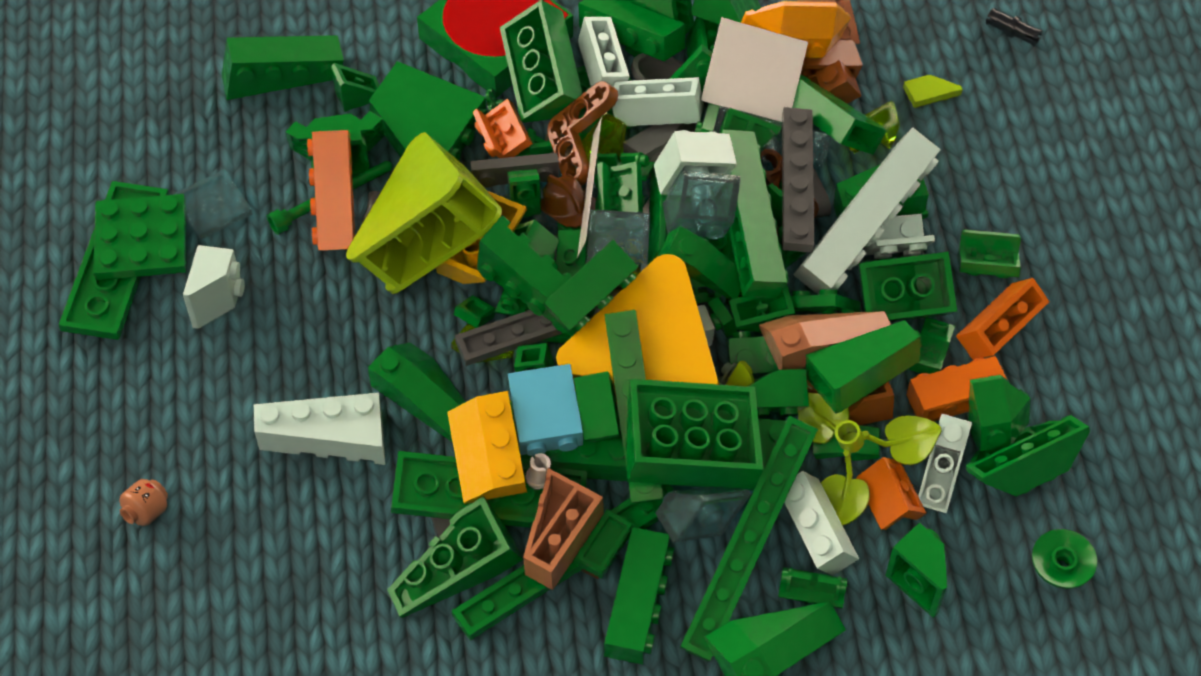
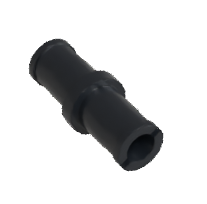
(1014, 27)

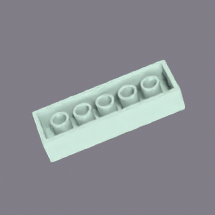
(871, 207)

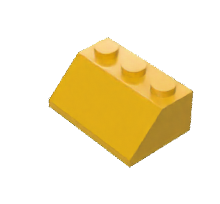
(463, 265)
(486, 448)

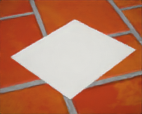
(754, 69)

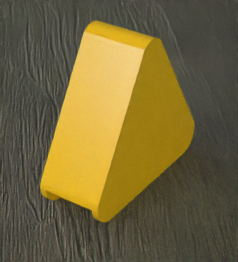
(668, 327)

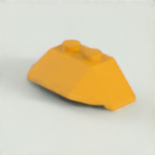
(813, 22)

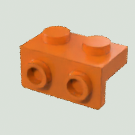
(502, 130)

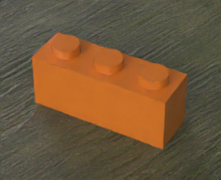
(1002, 318)
(948, 389)

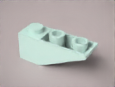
(944, 463)

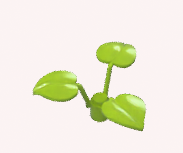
(910, 442)

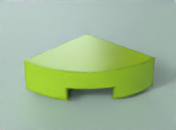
(741, 375)

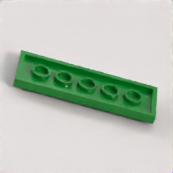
(102, 306)
(431, 488)

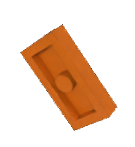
(891, 493)

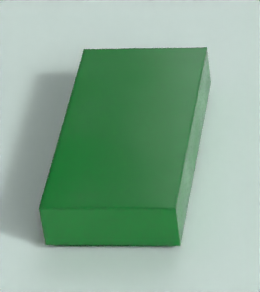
(604, 543)

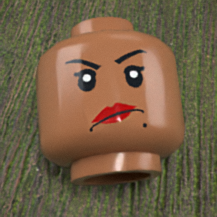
(143, 502)

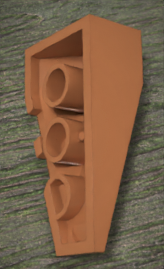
(797, 335)

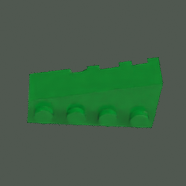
(277, 63)

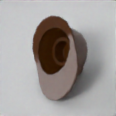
(565, 200)

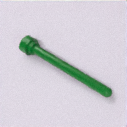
(282, 219)

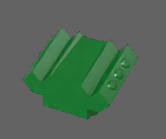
(363, 134)

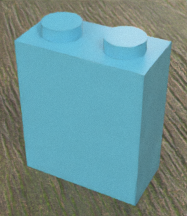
(545, 410)

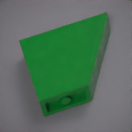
(422, 103)

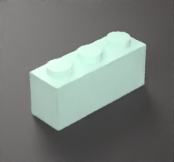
(601, 51)
(659, 101)
(819, 525)

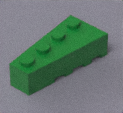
(521, 269)

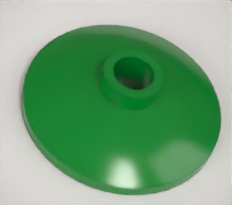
(1067, 547)

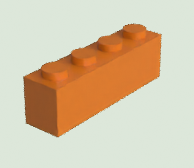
(333, 189)

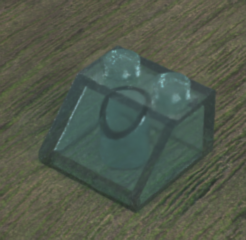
(702, 203)
(700, 511)

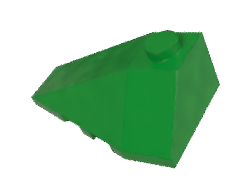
(416, 385)
(463, 556)
(773, 640)

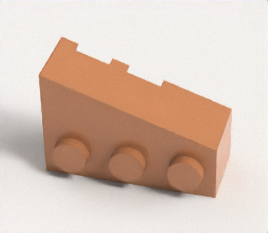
(561, 527)

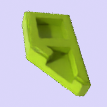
(929, 90)

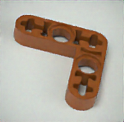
(598, 101)

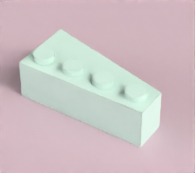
(323, 426)

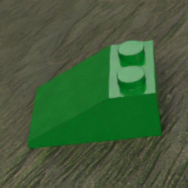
(909, 286)

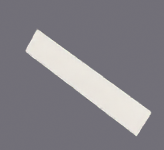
(584, 226)

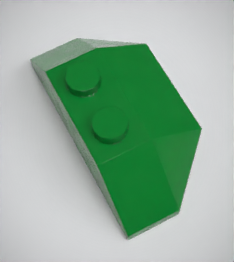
(1033, 458)

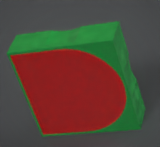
(471, 36)

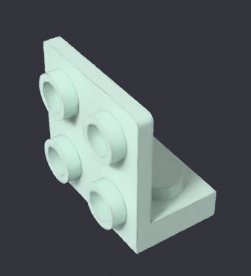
(901, 235)

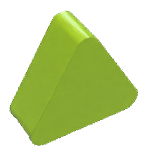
(422, 216)

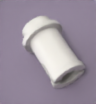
(538, 468)

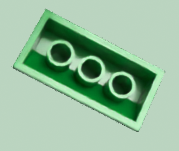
(540, 62)

